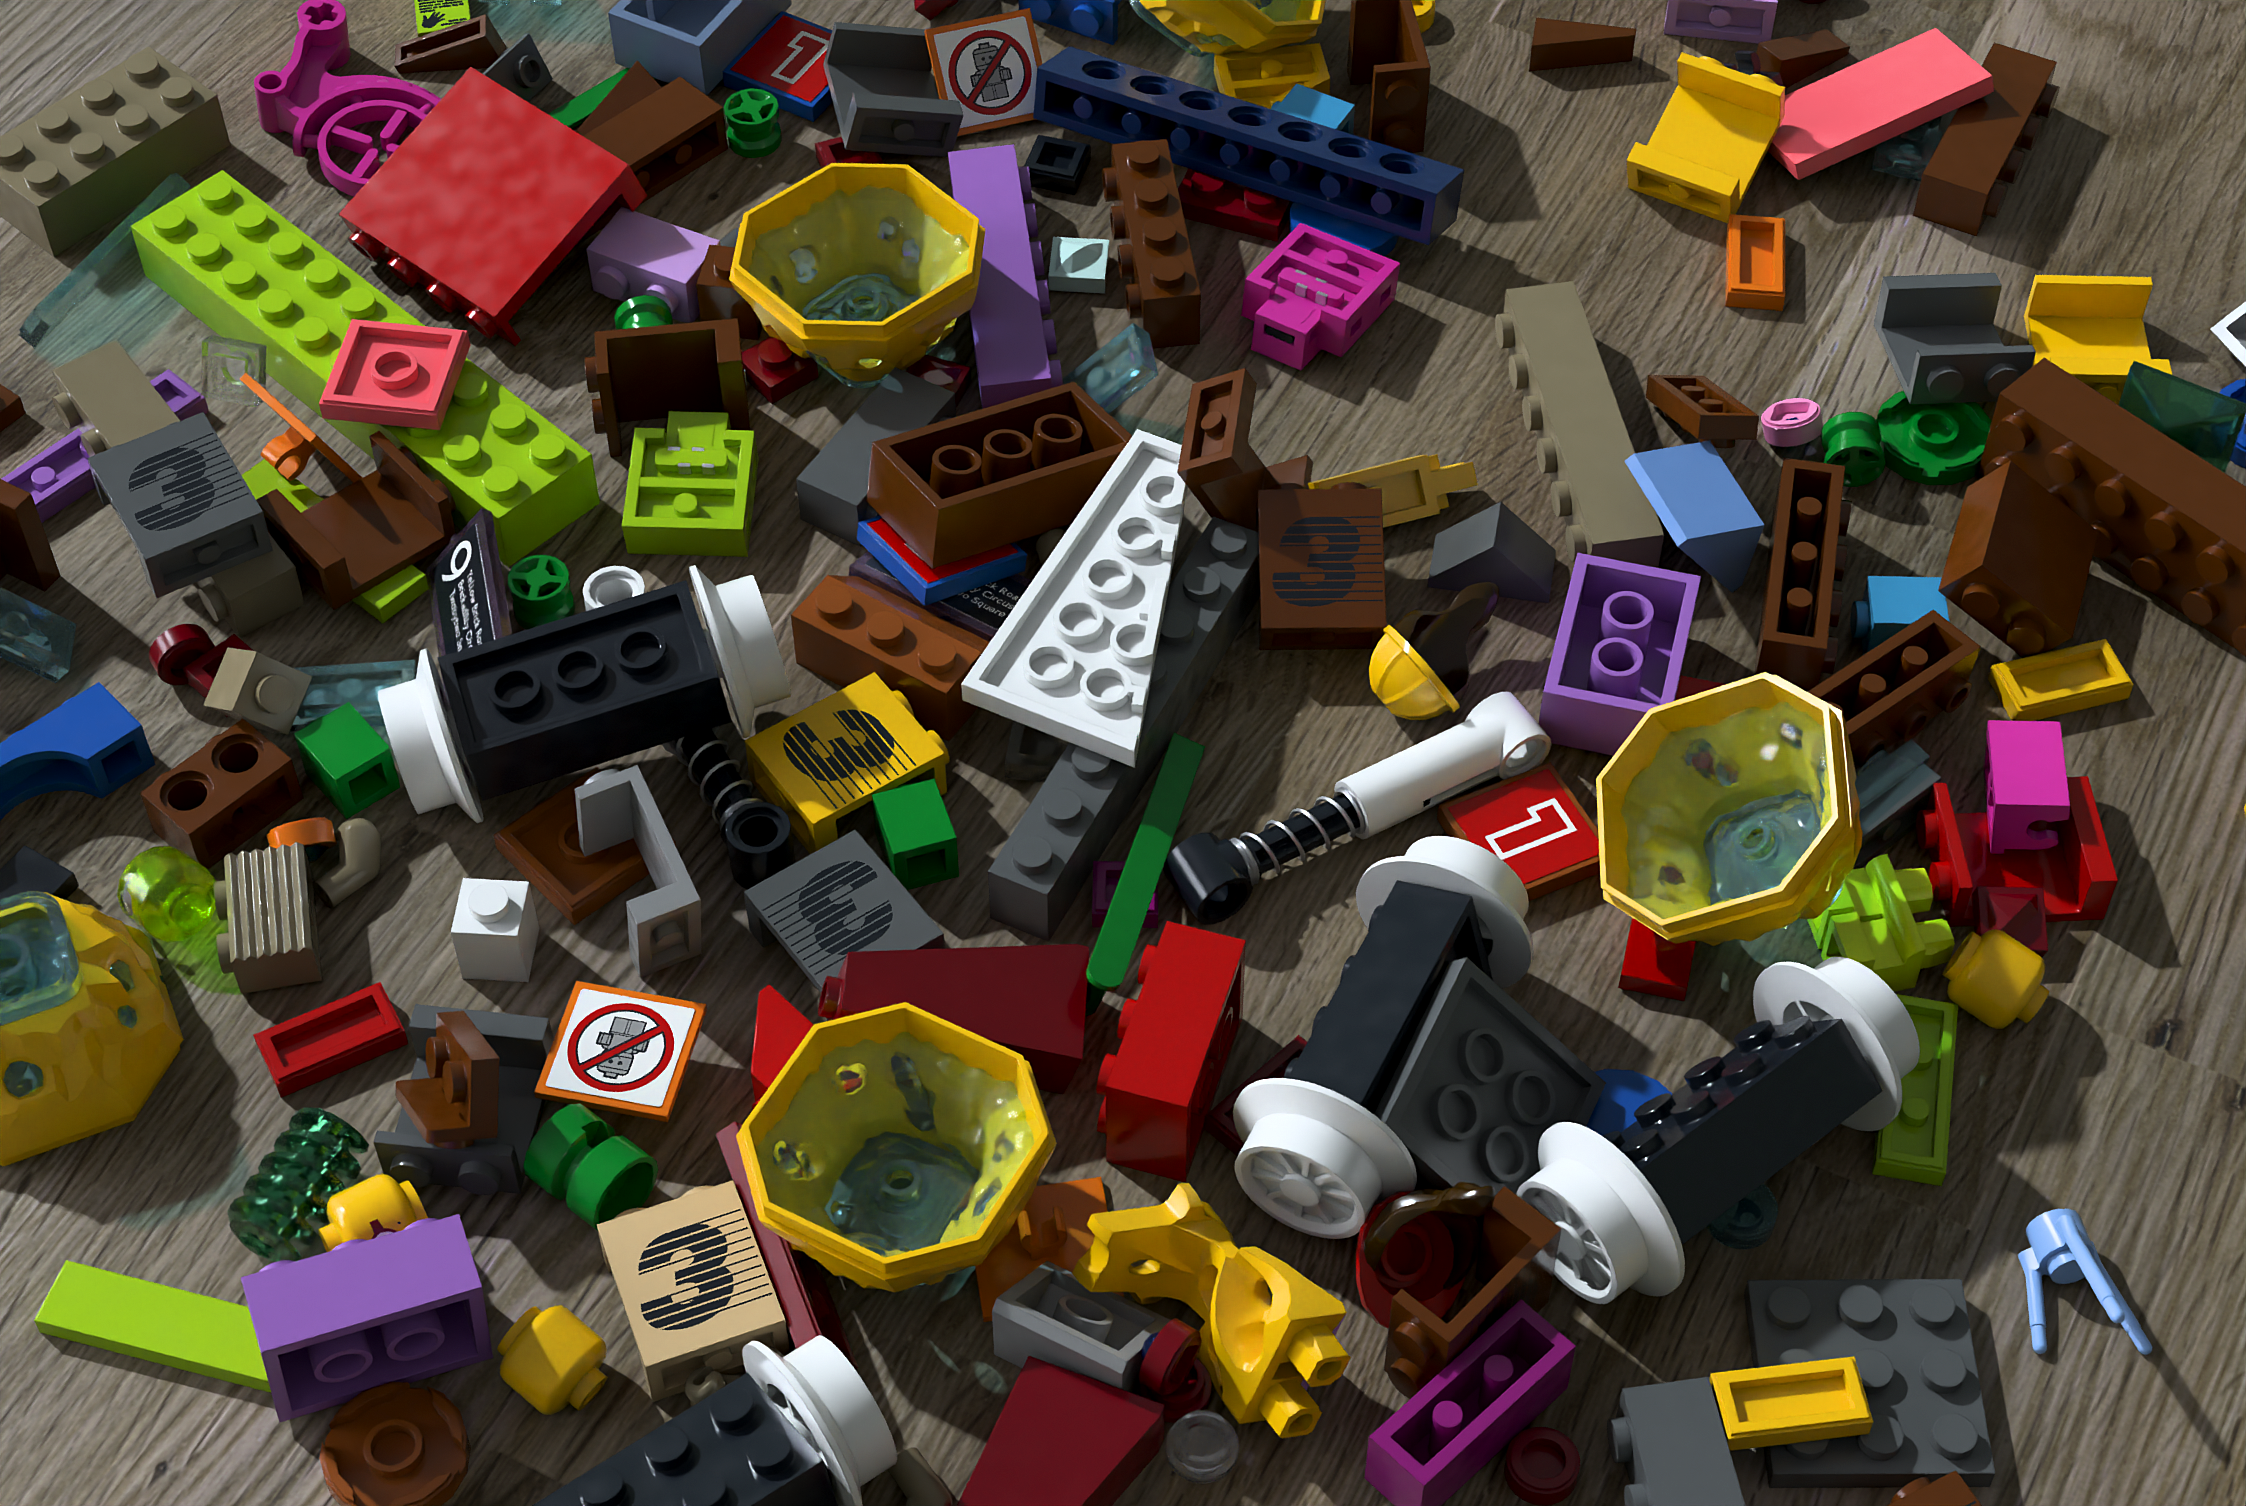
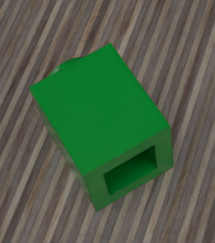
(347, 760)
(916, 834)

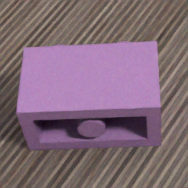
(649, 258)

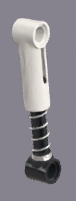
(1493, 741)
(752, 830)

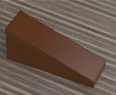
(1577, 44)
(456, 47)
(1800, 55)
(628, 91)

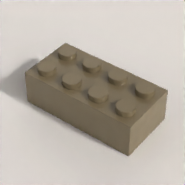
(106, 149)

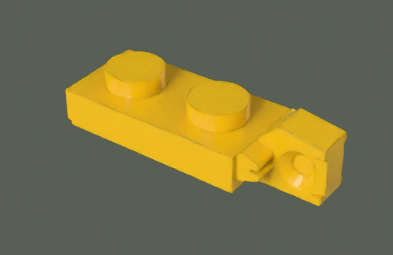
(1409, 486)

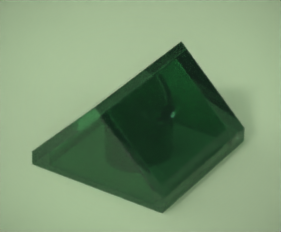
(2185, 412)

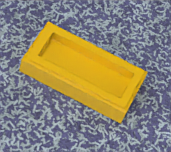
(2060, 681)
(1791, 1403)

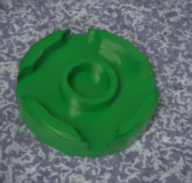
(1933, 440)

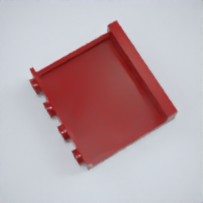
(485, 202)

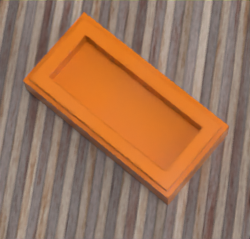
(1755, 262)

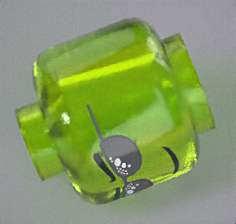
(167, 893)

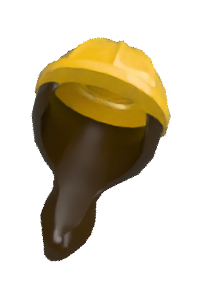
(1423, 659)

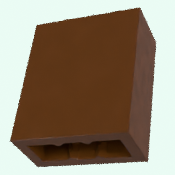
(2019, 561)

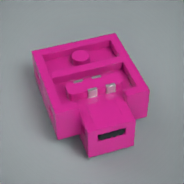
(1316, 296)

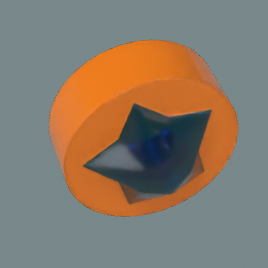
(315, 834)

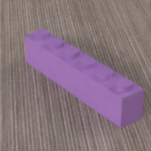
(1008, 306)

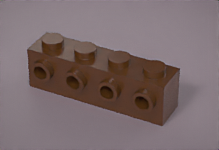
(1154, 243)
(1801, 574)
(1901, 684)

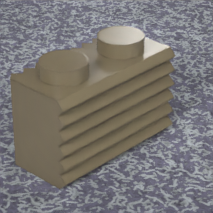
(269, 919)

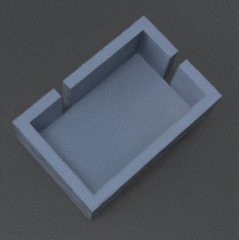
(688, 35)

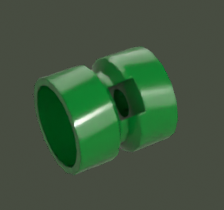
(589, 1165)

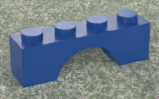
(79, 747)

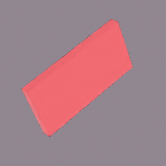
(1876, 102)

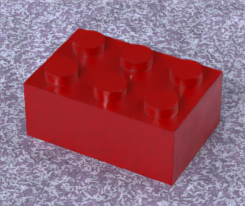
(1172, 1050)

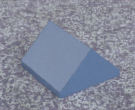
(1701, 507)

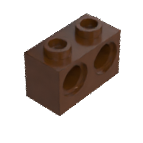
(222, 794)

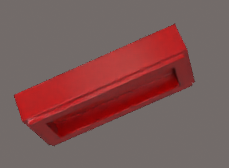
(330, 1039)

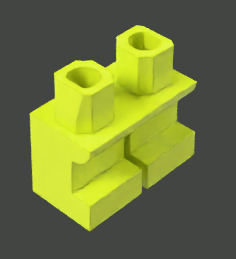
(1877, 927)

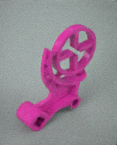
(310, 99)

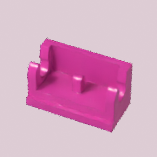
(2024, 783)

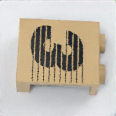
(692, 1285)

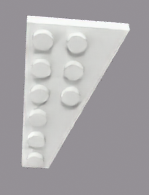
(1090, 622)

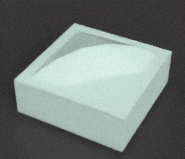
(1078, 265)

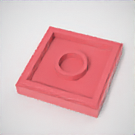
(395, 374)

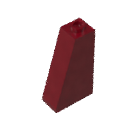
(1008, 994)
(1065, 1442)

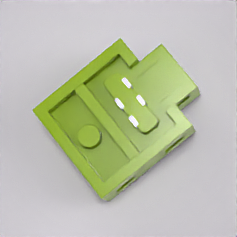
(691, 487)

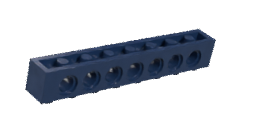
(1251, 144)

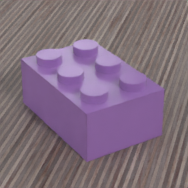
(1615, 651)
(368, 1315)

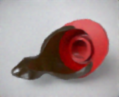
(1420, 1245)

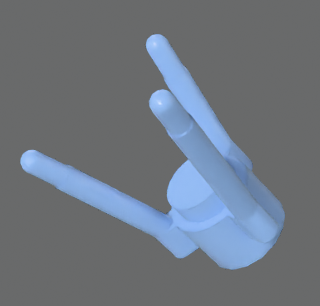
(2067, 1255)

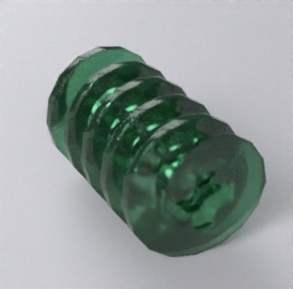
(292, 1182)

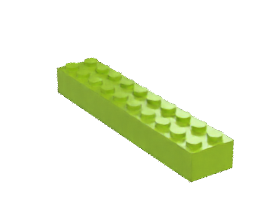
(277, 287)

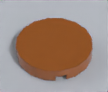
(395, 1448)

